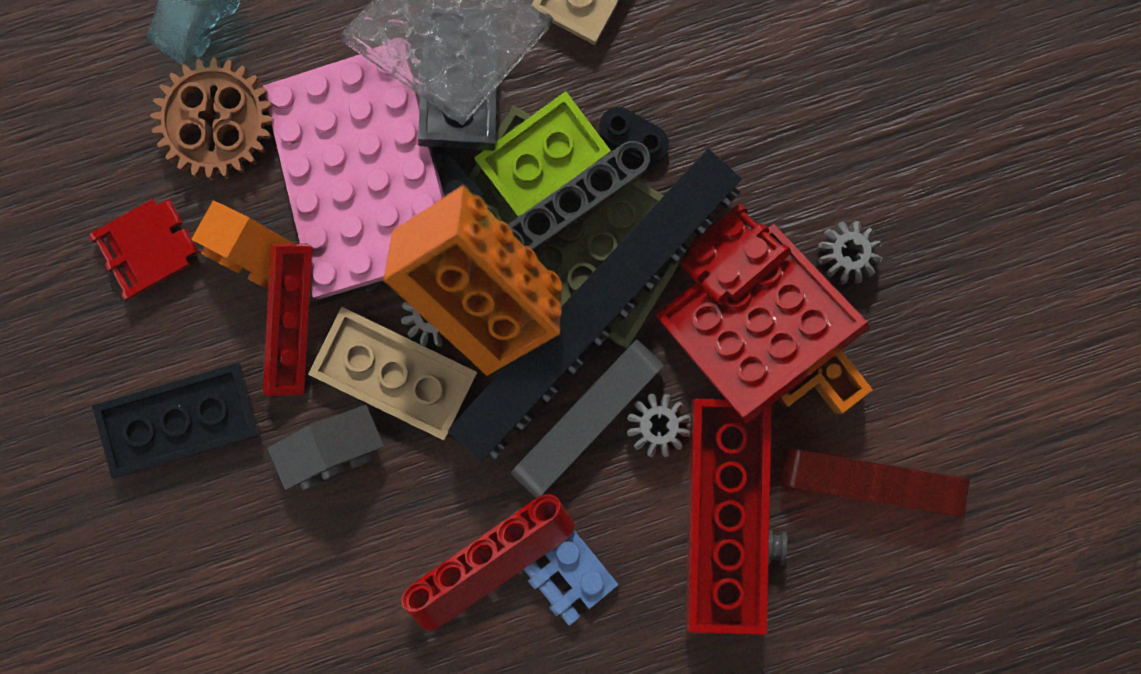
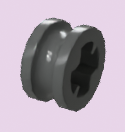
(777, 547)

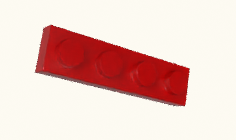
(287, 319)

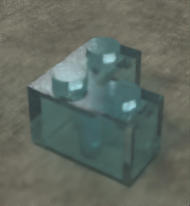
(183, 26)

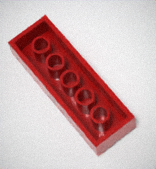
(728, 520)

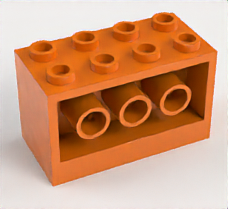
(474, 281)

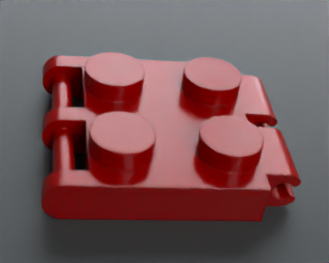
(145, 246)
(732, 257)

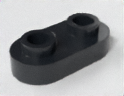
(635, 130)

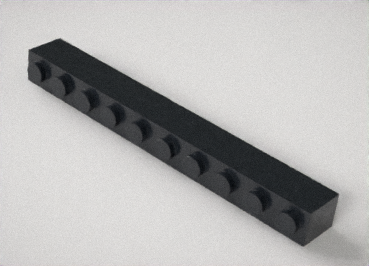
(596, 304)

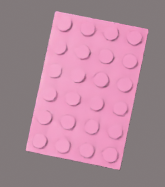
(350, 167)

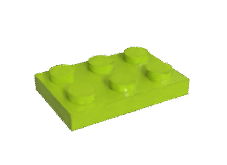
(542, 154)

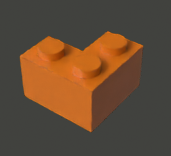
(237, 242)
(836, 383)

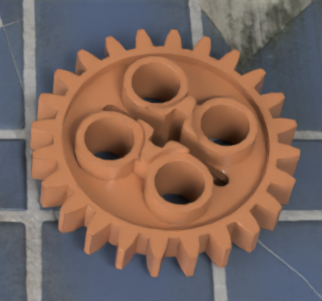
(179, 119)

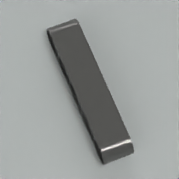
(582, 189)
(587, 419)

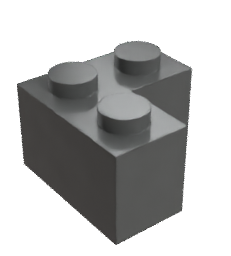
(325, 448)

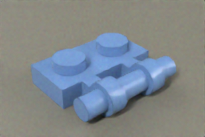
(582, 572)

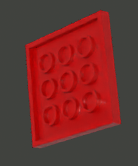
(768, 336)

